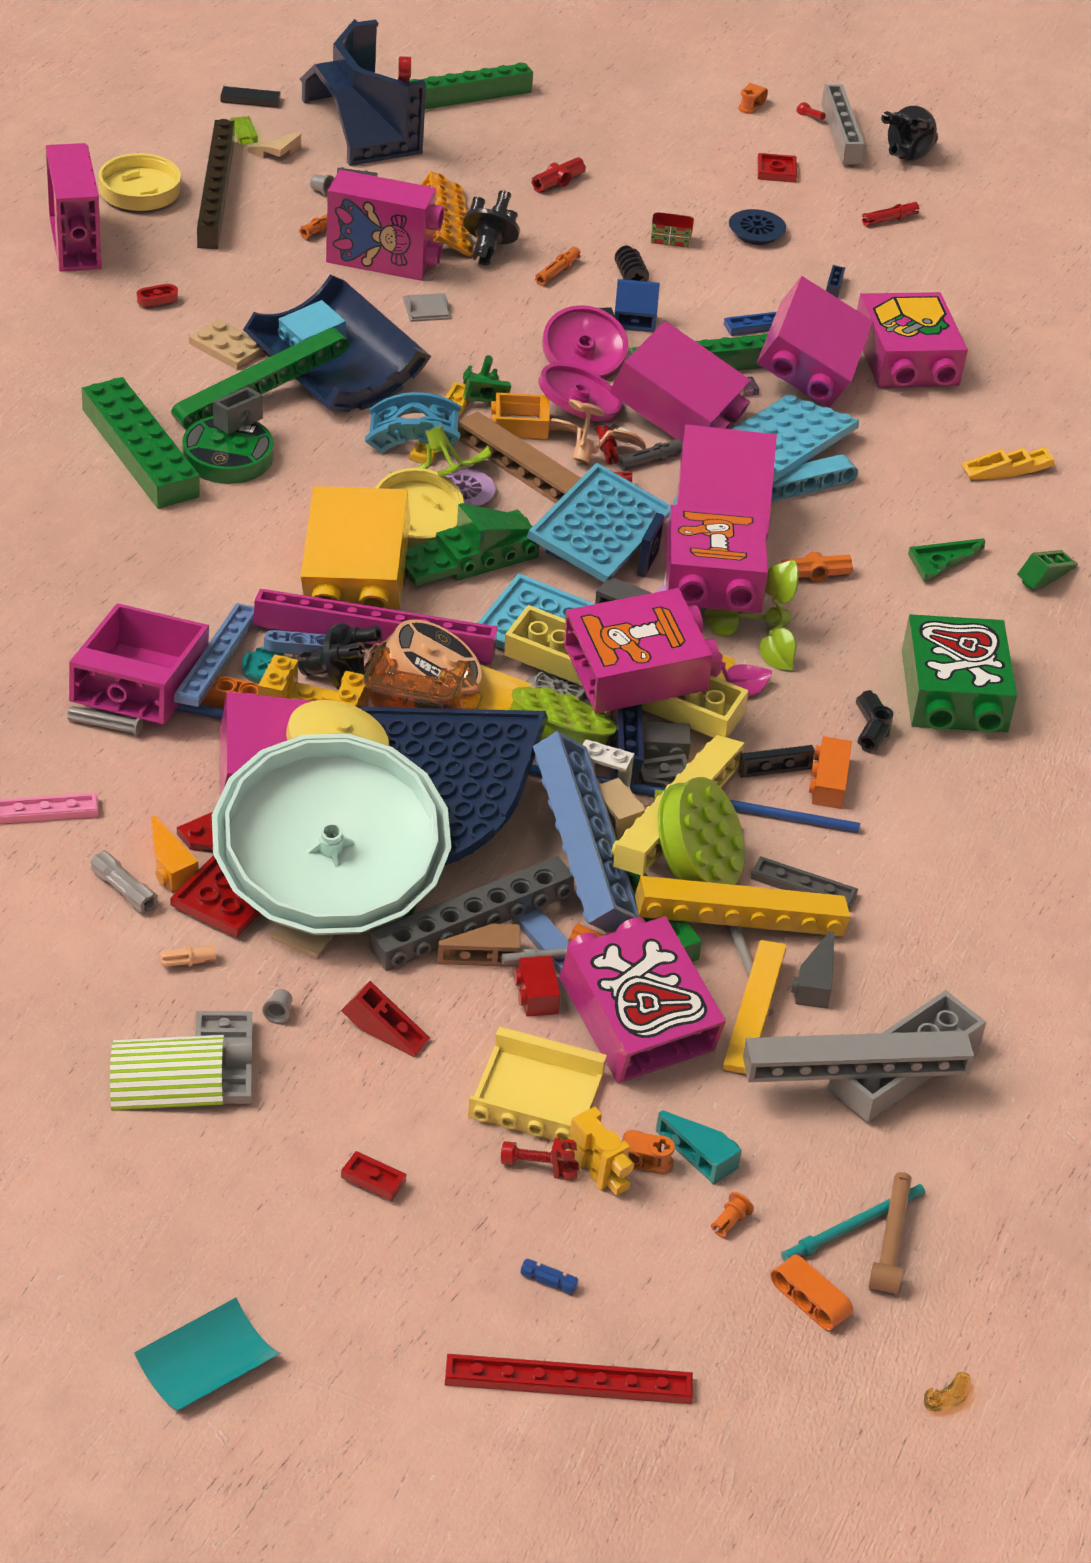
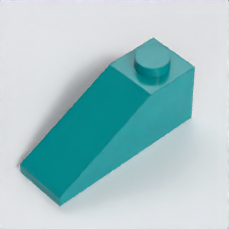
(701, 1146)

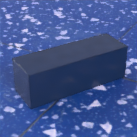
(835, 280)

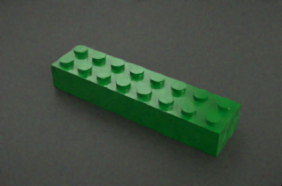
(140, 442)

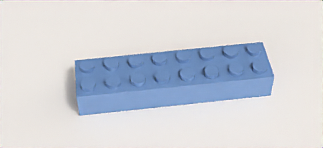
(585, 831)

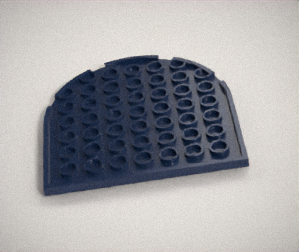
(472, 758)

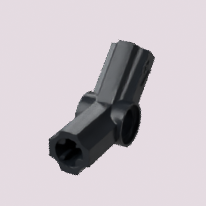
(878, 719)

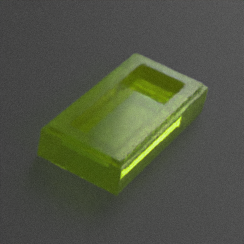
(244, 130)

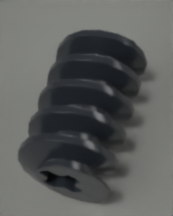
(631, 264)

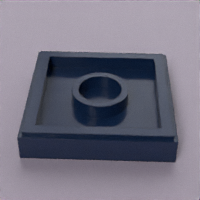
(650, 545)

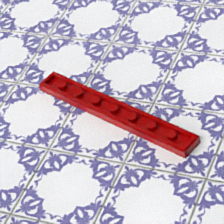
(569, 1378)

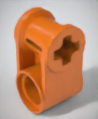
(752, 98)
(646, 1150)

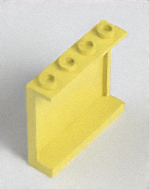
(536, 1084)

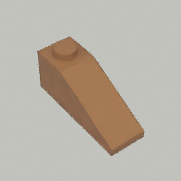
(481, 946)

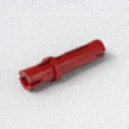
(897, 212)

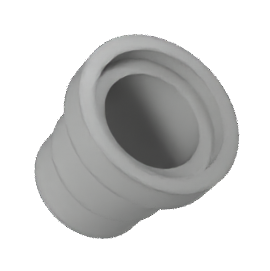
(321, 183)
(278, 1006)

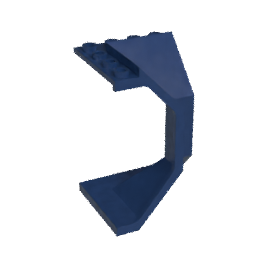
(377, 113)

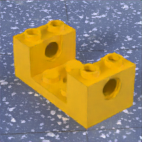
(282, 682)

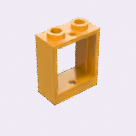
(522, 405)

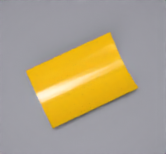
(497, 689)

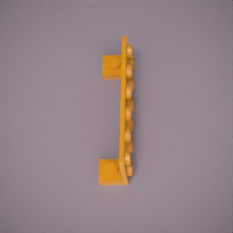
(452, 197)

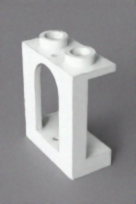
(611, 758)

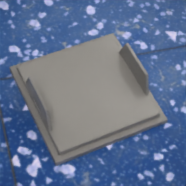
(427, 307)

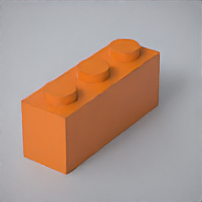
(830, 772)

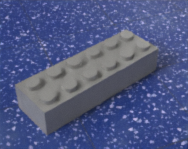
(875, 1095)

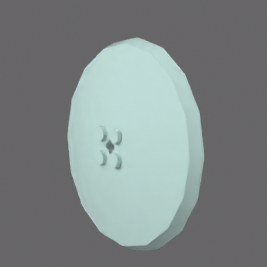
(331, 834)

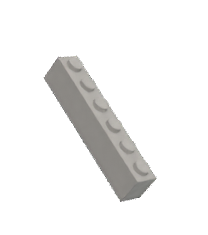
(842, 124)

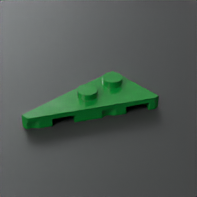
(937, 558)

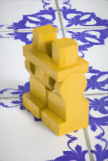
(601, 1152)

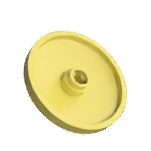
(334, 718)

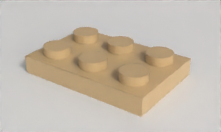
(226, 344)

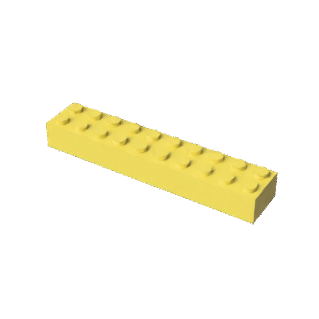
(539, 642)

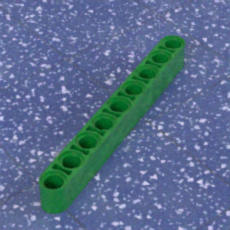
(265, 374)

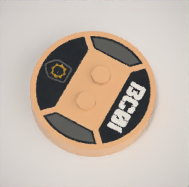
(427, 648)

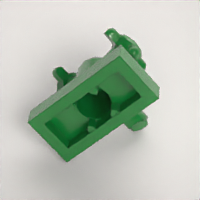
(484, 385)

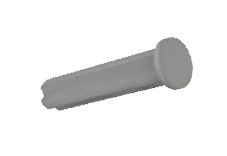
(105, 720)

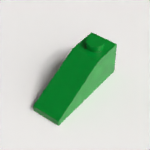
(1045, 568)

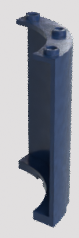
(373, 365)

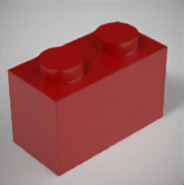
(538, 986)

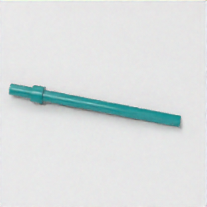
(811, 1243)

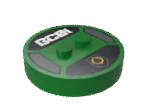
(226, 456)

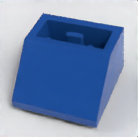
(637, 305)

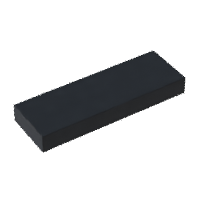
(250, 96)
(776, 761)

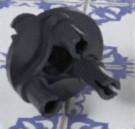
(910, 132)
(491, 226)
(340, 652)

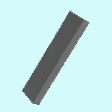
(795, 879)

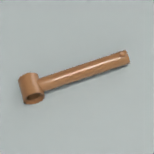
(886, 1275)

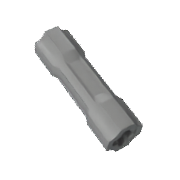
(137, 893)

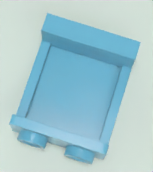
(309, 322)

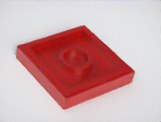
(777, 167)

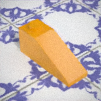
(172, 859)

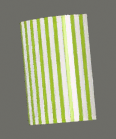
(166, 1072)

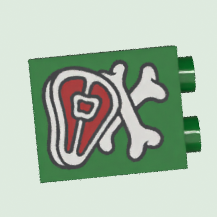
(958, 673)

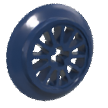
(757, 226)

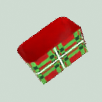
(671, 229)

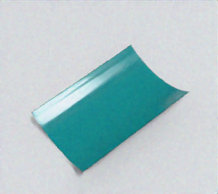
(203, 1355)

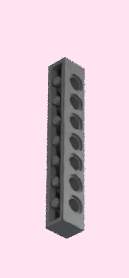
(483, 906)

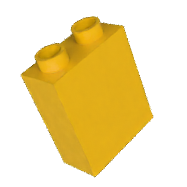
(356, 545)

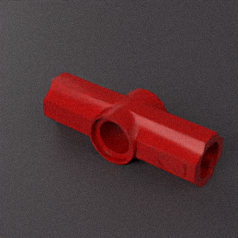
(558, 174)

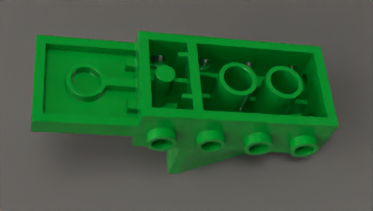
(479, 544)

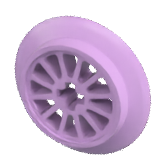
(473, 485)

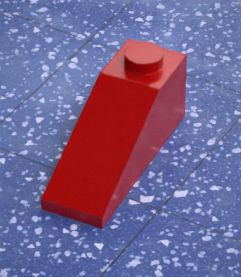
(384, 1020)

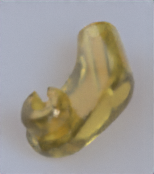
(950, 1396)

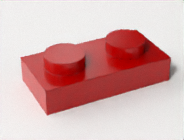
(373, 1175)

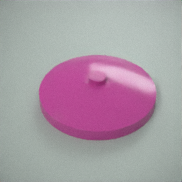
(585, 339)
(566, 382)

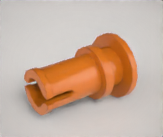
(735, 1211)

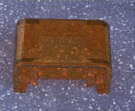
(403, 689)

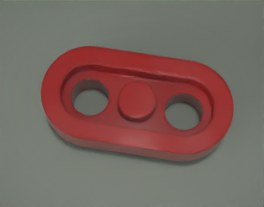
(157, 295)

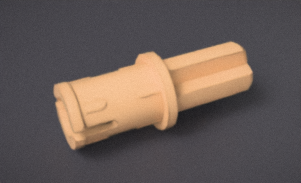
(188, 956)

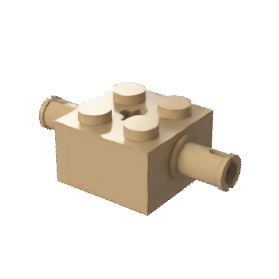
(621, 805)

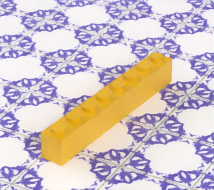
(741, 906)

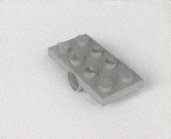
(236, 1050)

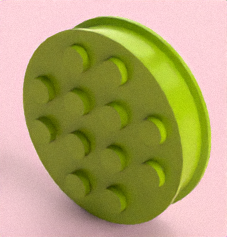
(564, 714)
(701, 833)

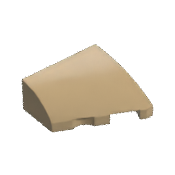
(279, 146)

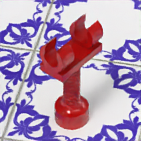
(558, 1157)

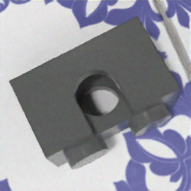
(245, 411)

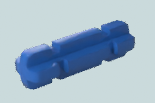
(549, 1276)

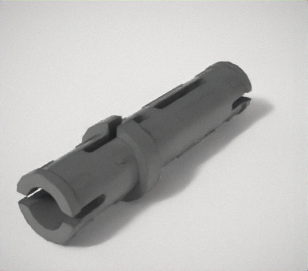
(657, 452)

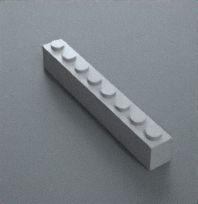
(857, 1056)

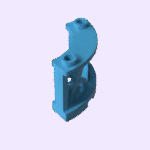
(390, 429)

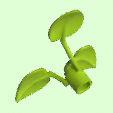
(439, 442)
(779, 647)

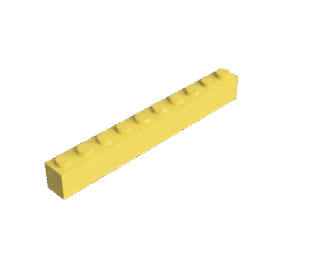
(641, 843)

